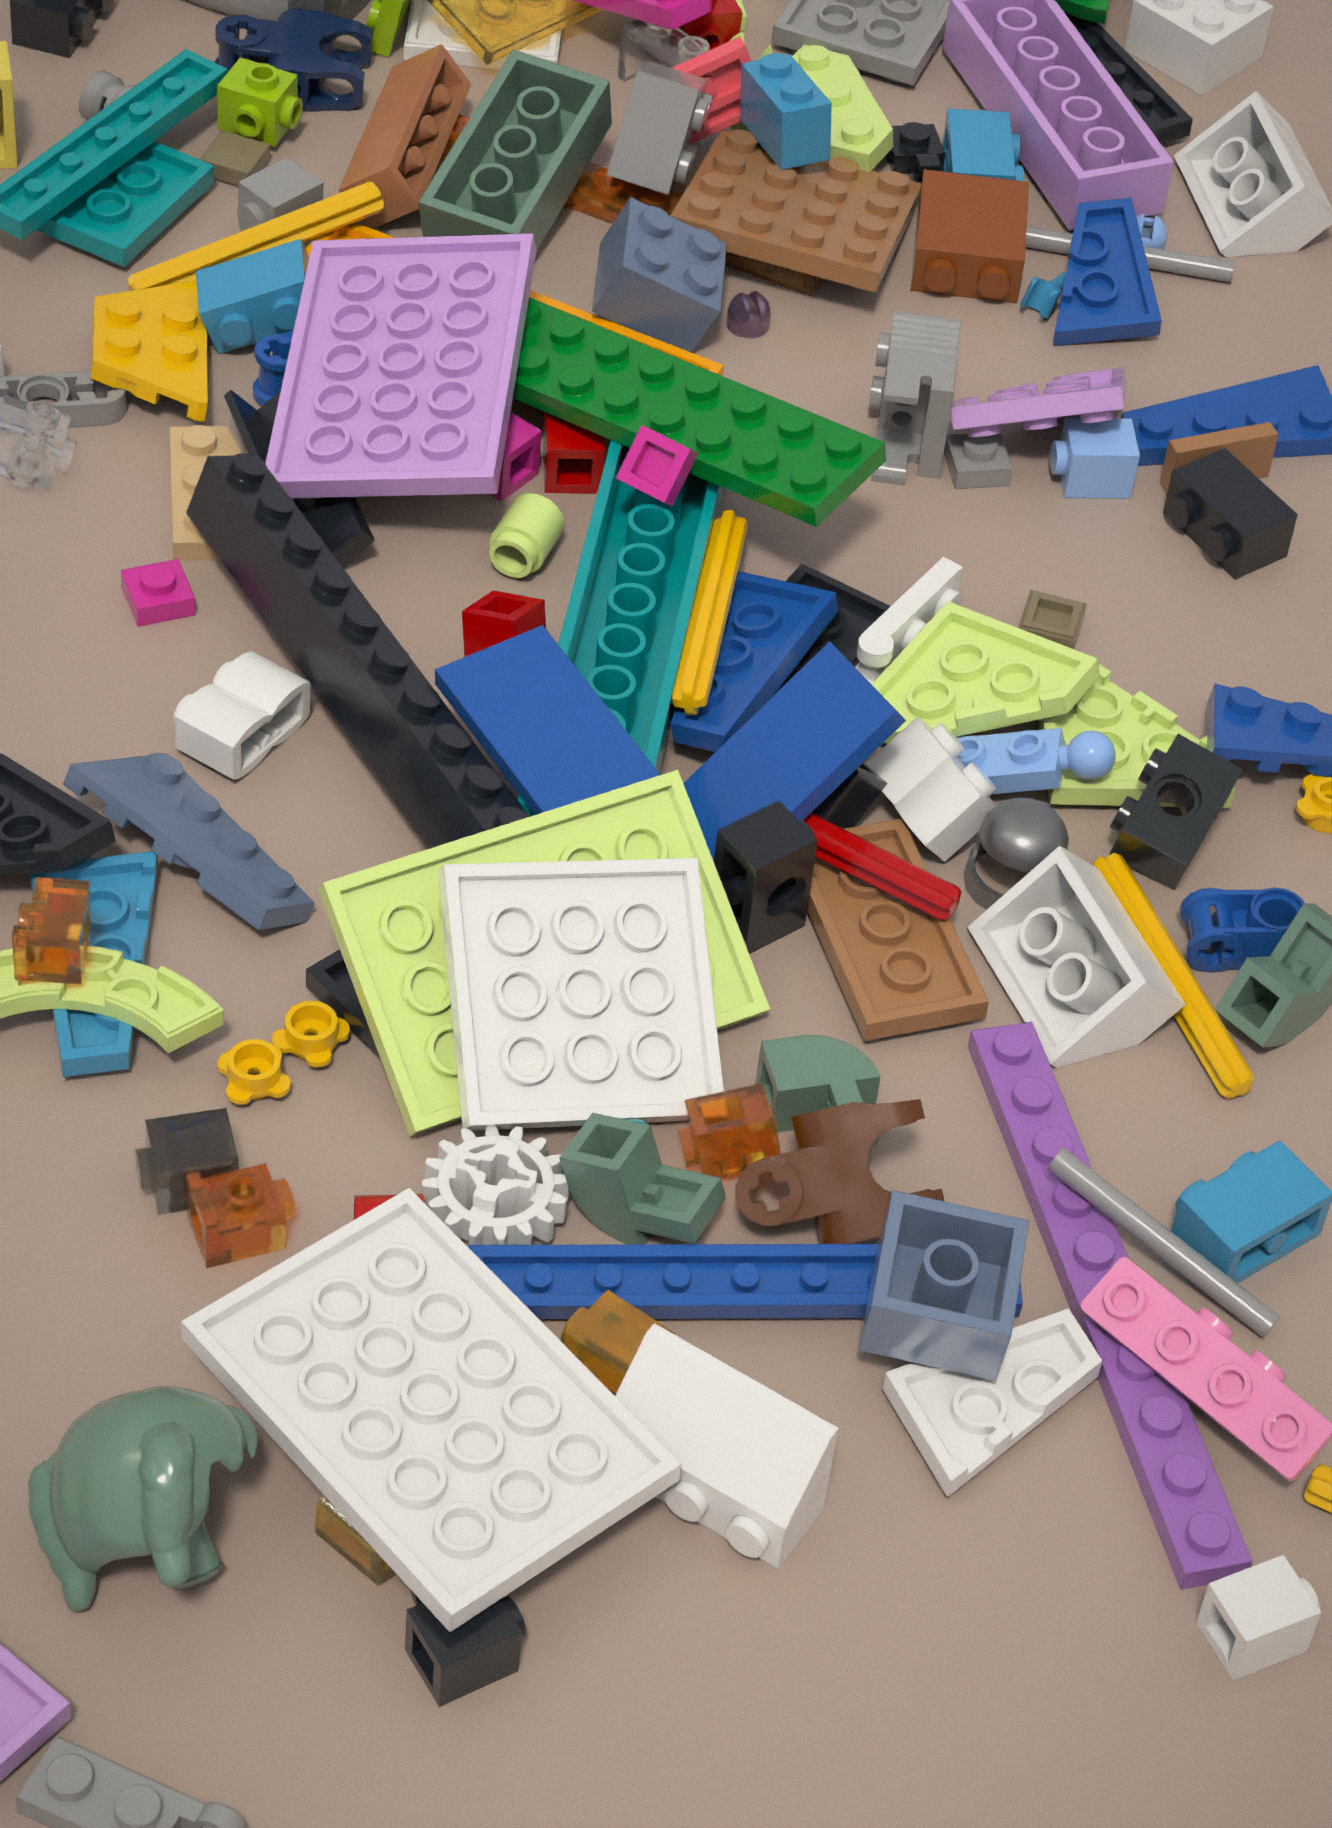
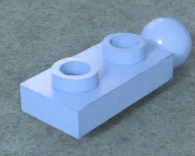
(1037, 758)

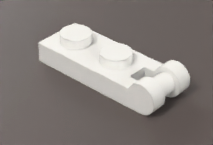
(907, 617)

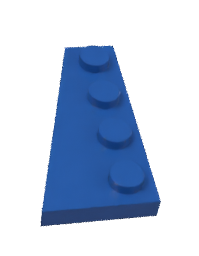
(762, 642)

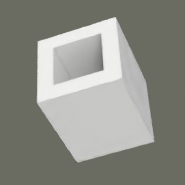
(1259, 1617)

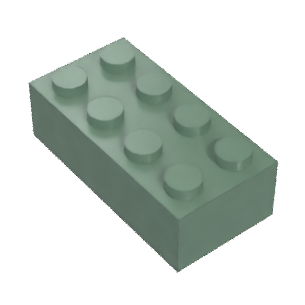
(519, 152)

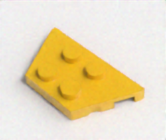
(152, 345)

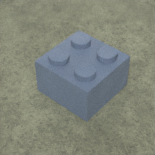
(659, 276)
(944, 1285)

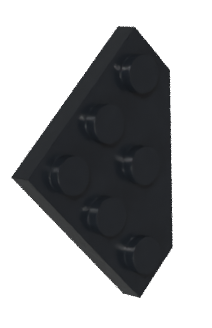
(44, 825)

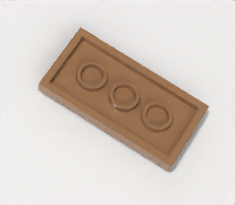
(890, 958)

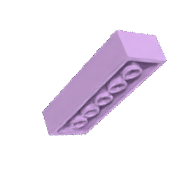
(1071, 116)

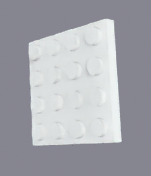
(578, 990)

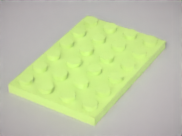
(395, 941)

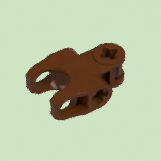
(831, 1172)

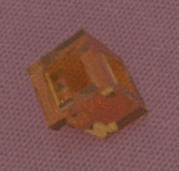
(53, 932)
(728, 1131)
(238, 1214)

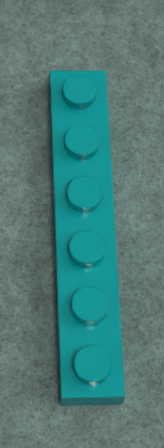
(106, 142)

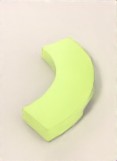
(149, 999)

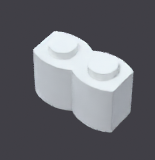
(241, 714)
(933, 787)

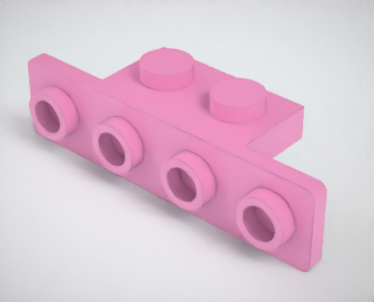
(1208, 1369)

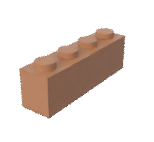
(408, 132)

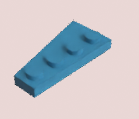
(121, 917)

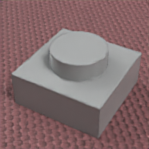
(977, 461)

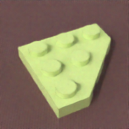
(857, 121)
(983, 674)
(1134, 727)

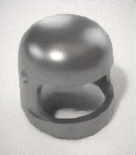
(1019, 837)

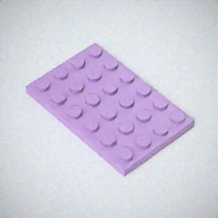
(402, 366)

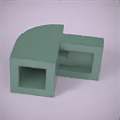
(1290, 989)
(813, 1075)
(628, 1191)

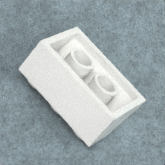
(1254, 183)
(1075, 962)
(747, 1455)

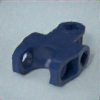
(303, 46)

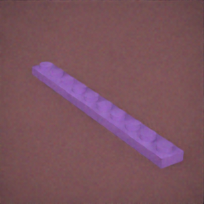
(1083, 1246)

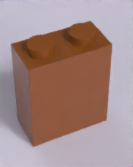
(970, 236)

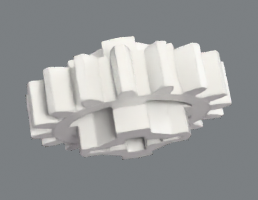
(496, 1188)

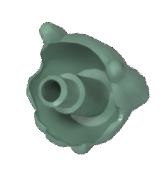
(136, 1486)

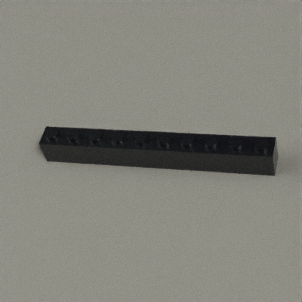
(348, 653)

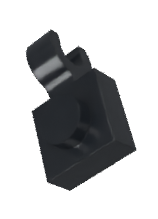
(915, 149)

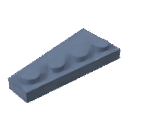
(194, 834)

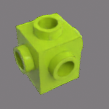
(258, 101)

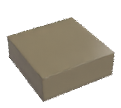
(236, 157)
(1053, 618)

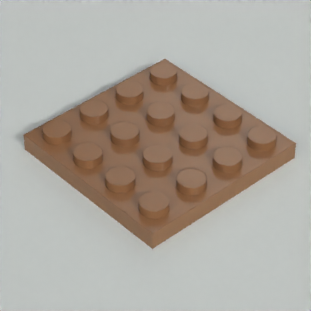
(804, 218)

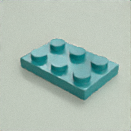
(132, 204)

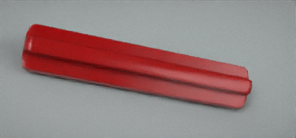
(884, 869)

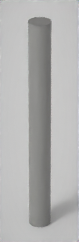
(1156, 258)
(1163, 1242)

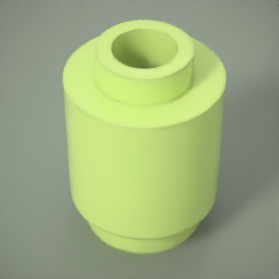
(525, 535)

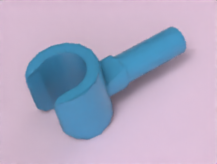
(1043, 294)

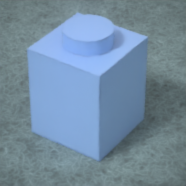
(1096, 458)

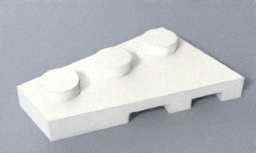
(972, 1420)

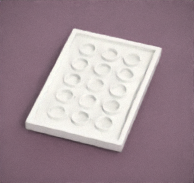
(430, 1406)

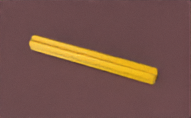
(300, 224)
(709, 613)
(1197, 1017)

